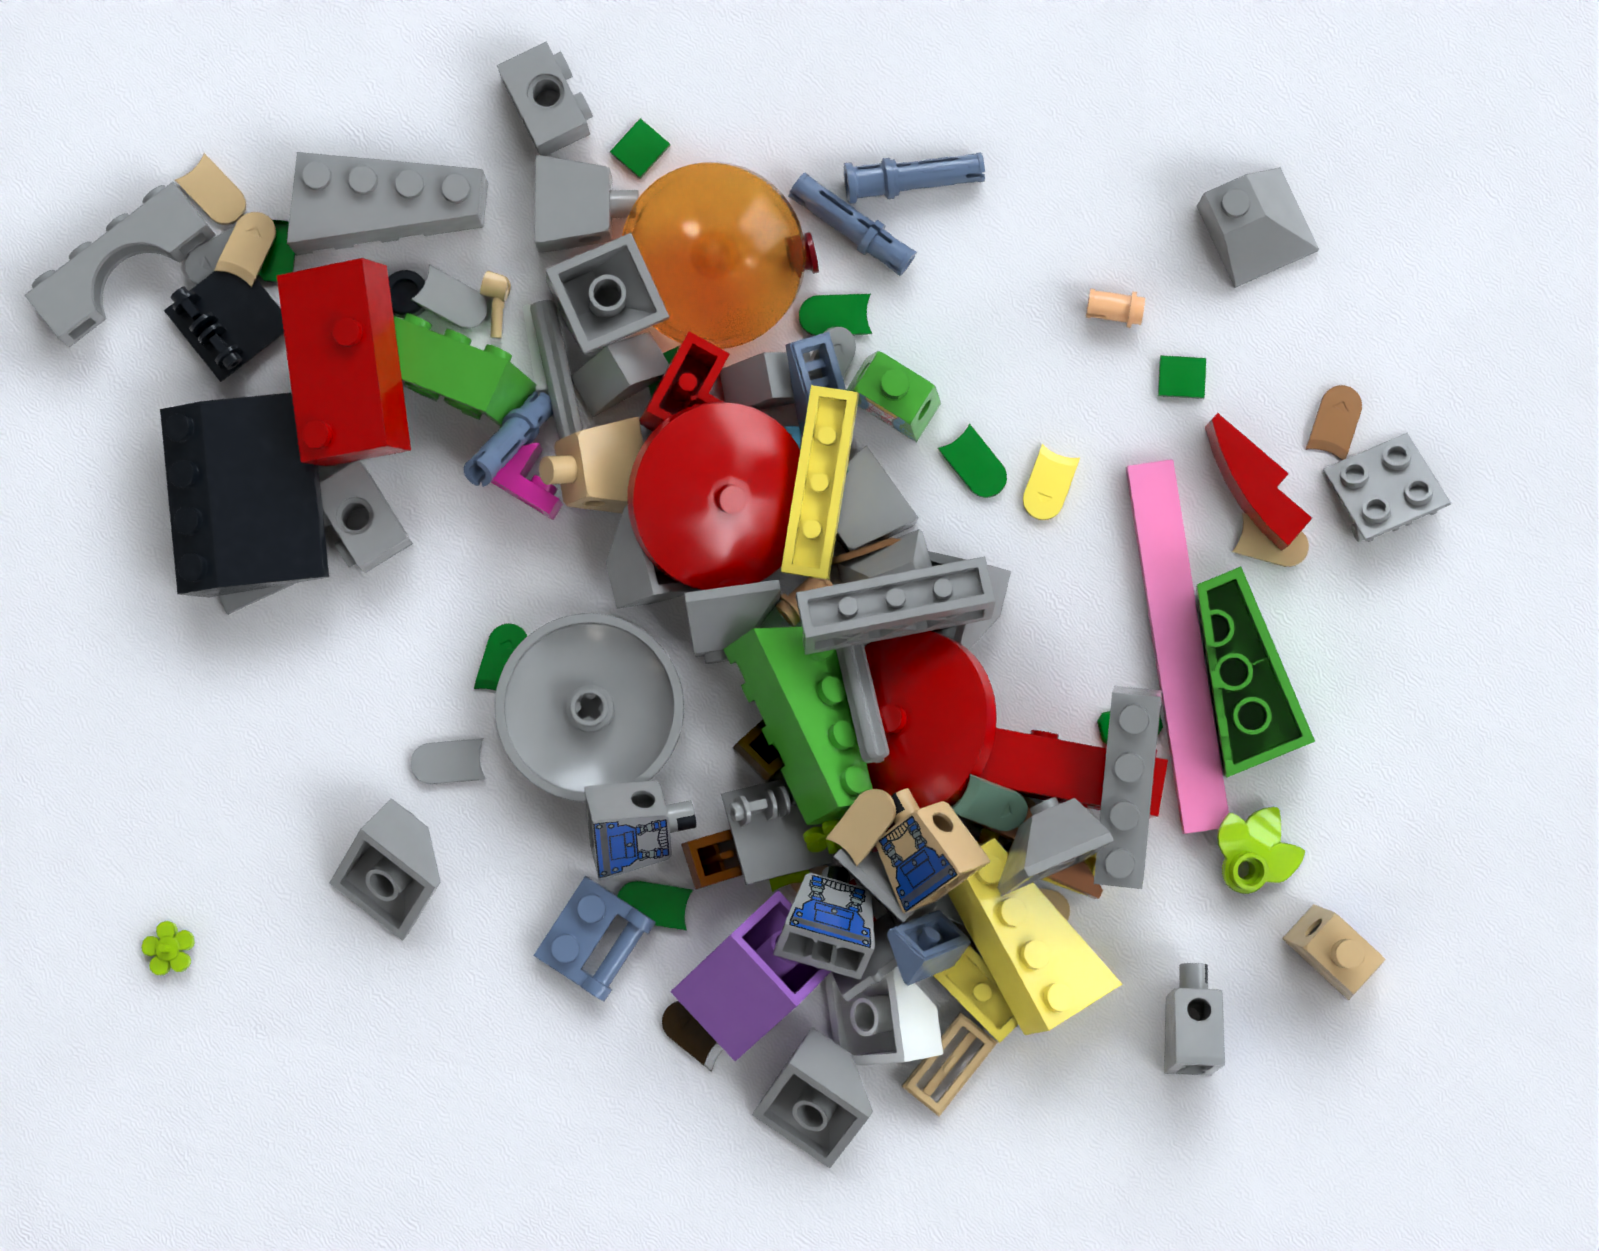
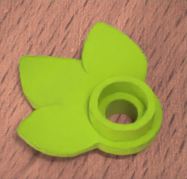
(1260, 846)

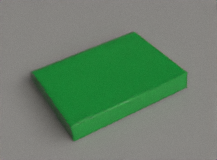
(640, 148)
(1182, 377)

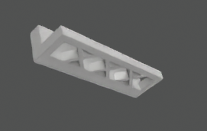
(895, 605)

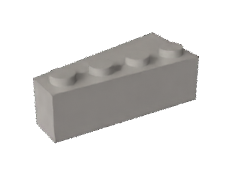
(372, 200)

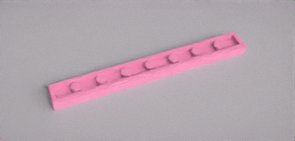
(1177, 646)

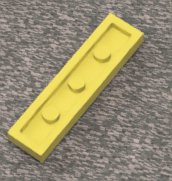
(820, 482)

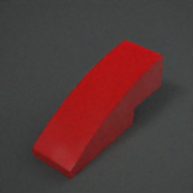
(1254, 483)

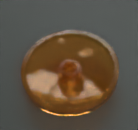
(719, 251)

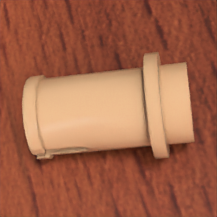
(1116, 307)
(788, 605)

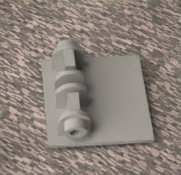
(1386, 487)
(769, 832)

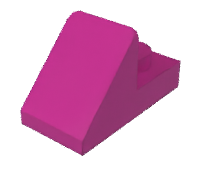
(531, 492)

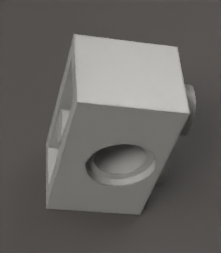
(536, 72)
(381, 536)

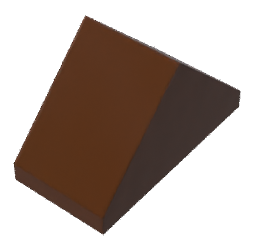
(712, 859)

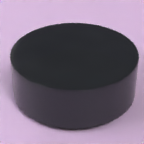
(403, 287)

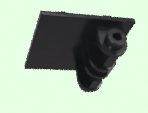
(226, 320)

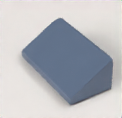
(926, 946)

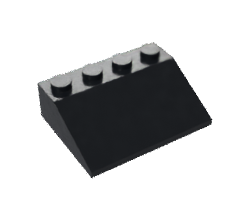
(241, 497)

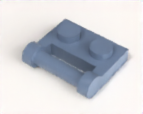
(582, 928)

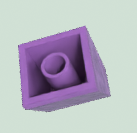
(743, 986)

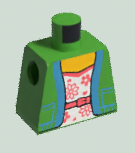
(895, 394)

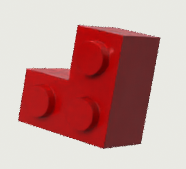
(685, 380)

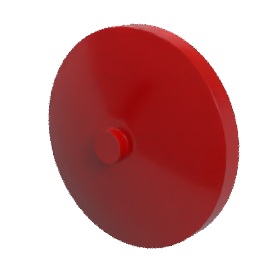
(714, 495)
(933, 714)

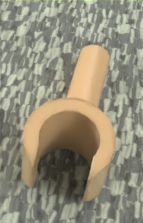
(496, 287)

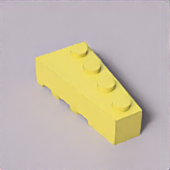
(1029, 948)

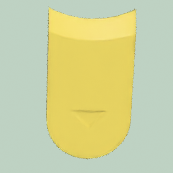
(1048, 484)

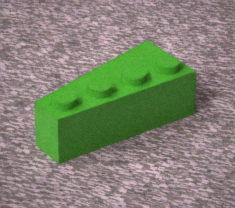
(463, 374)
(1249, 685)
(804, 719)

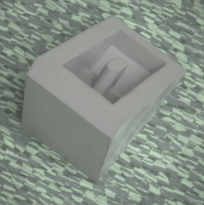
(619, 372)
(759, 381)

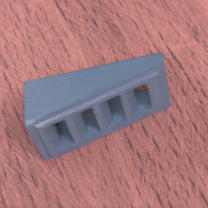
(799, 370)

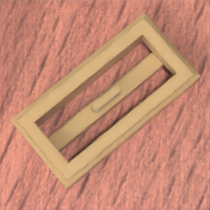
(973, 1033)

